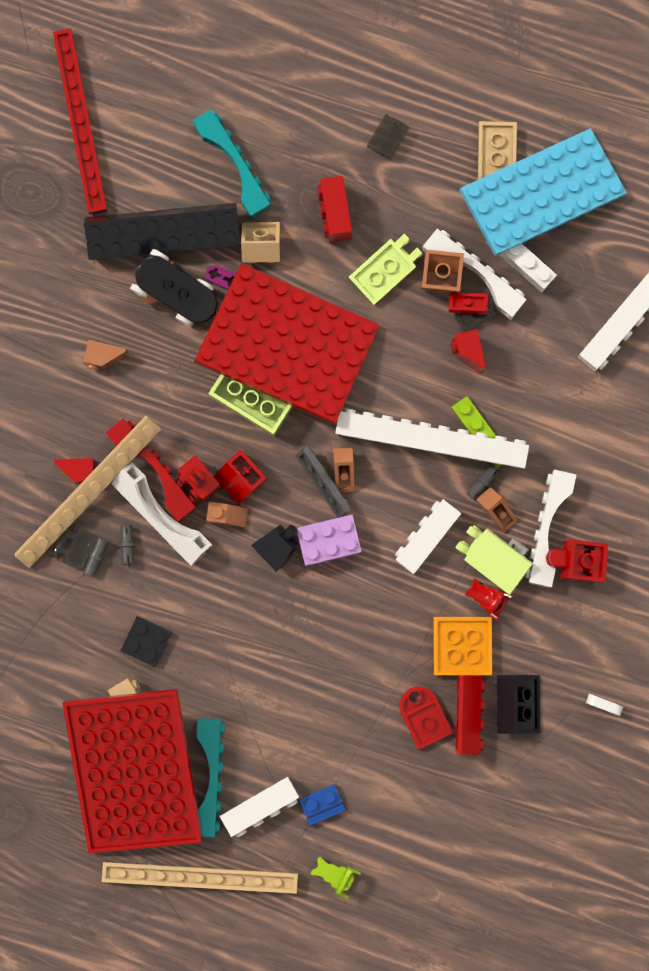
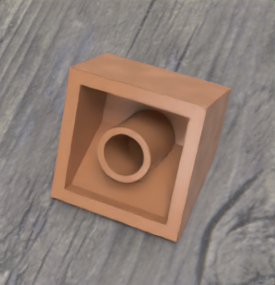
(442, 271)

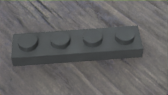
(323, 482)

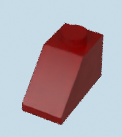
(76, 469)

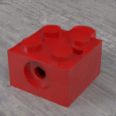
(199, 478)
(579, 562)

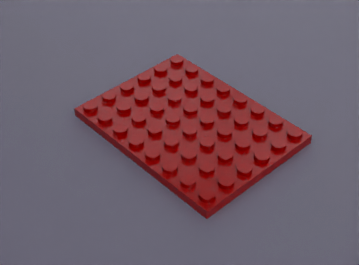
(287, 343)
(132, 771)

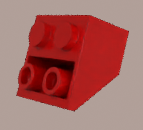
(240, 477)

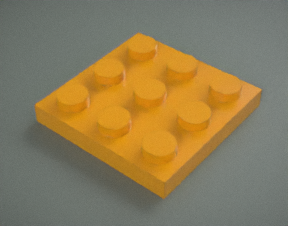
(462, 645)

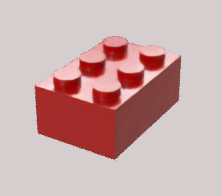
(334, 209)

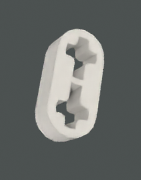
(604, 705)

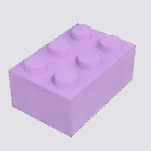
(329, 540)

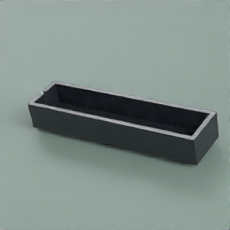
(162, 230)

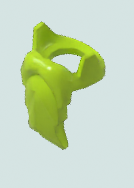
(339, 877)

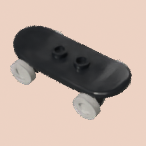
(174, 288)

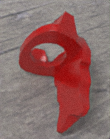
(488, 598)

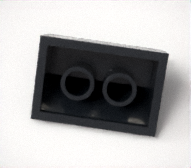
(518, 704)

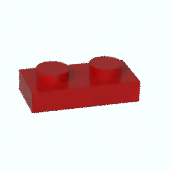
(468, 303)

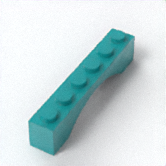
(212, 132)
(209, 735)

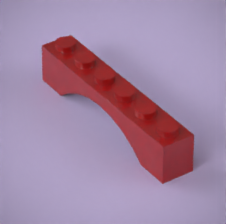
(176, 501)

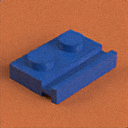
(322, 804)

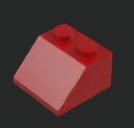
(469, 350)

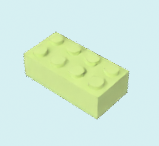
(251, 404)

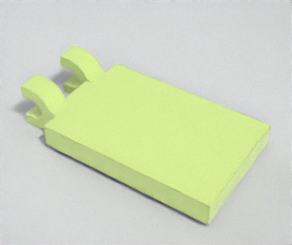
(385, 269)
(495, 559)

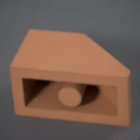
(102, 355)
(344, 469)
(497, 509)
(226, 514)

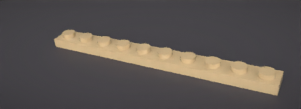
(87, 491)
(199, 877)

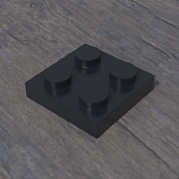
(146, 641)

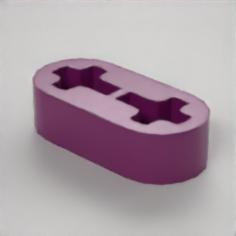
(221, 272)

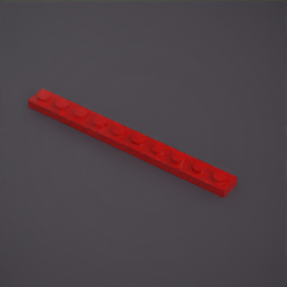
(80, 121)

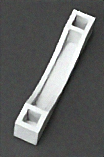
(505, 297)
(560, 487)
(135, 489)

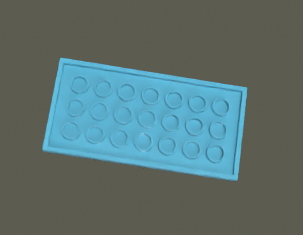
(542, 192)

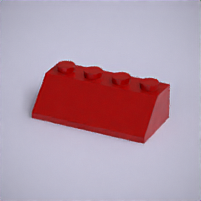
(469, 714)

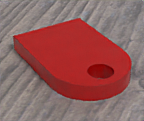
(424, 718)

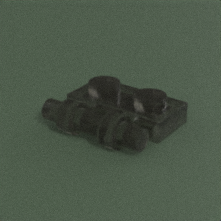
(79, 549)

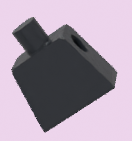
(277, 546)

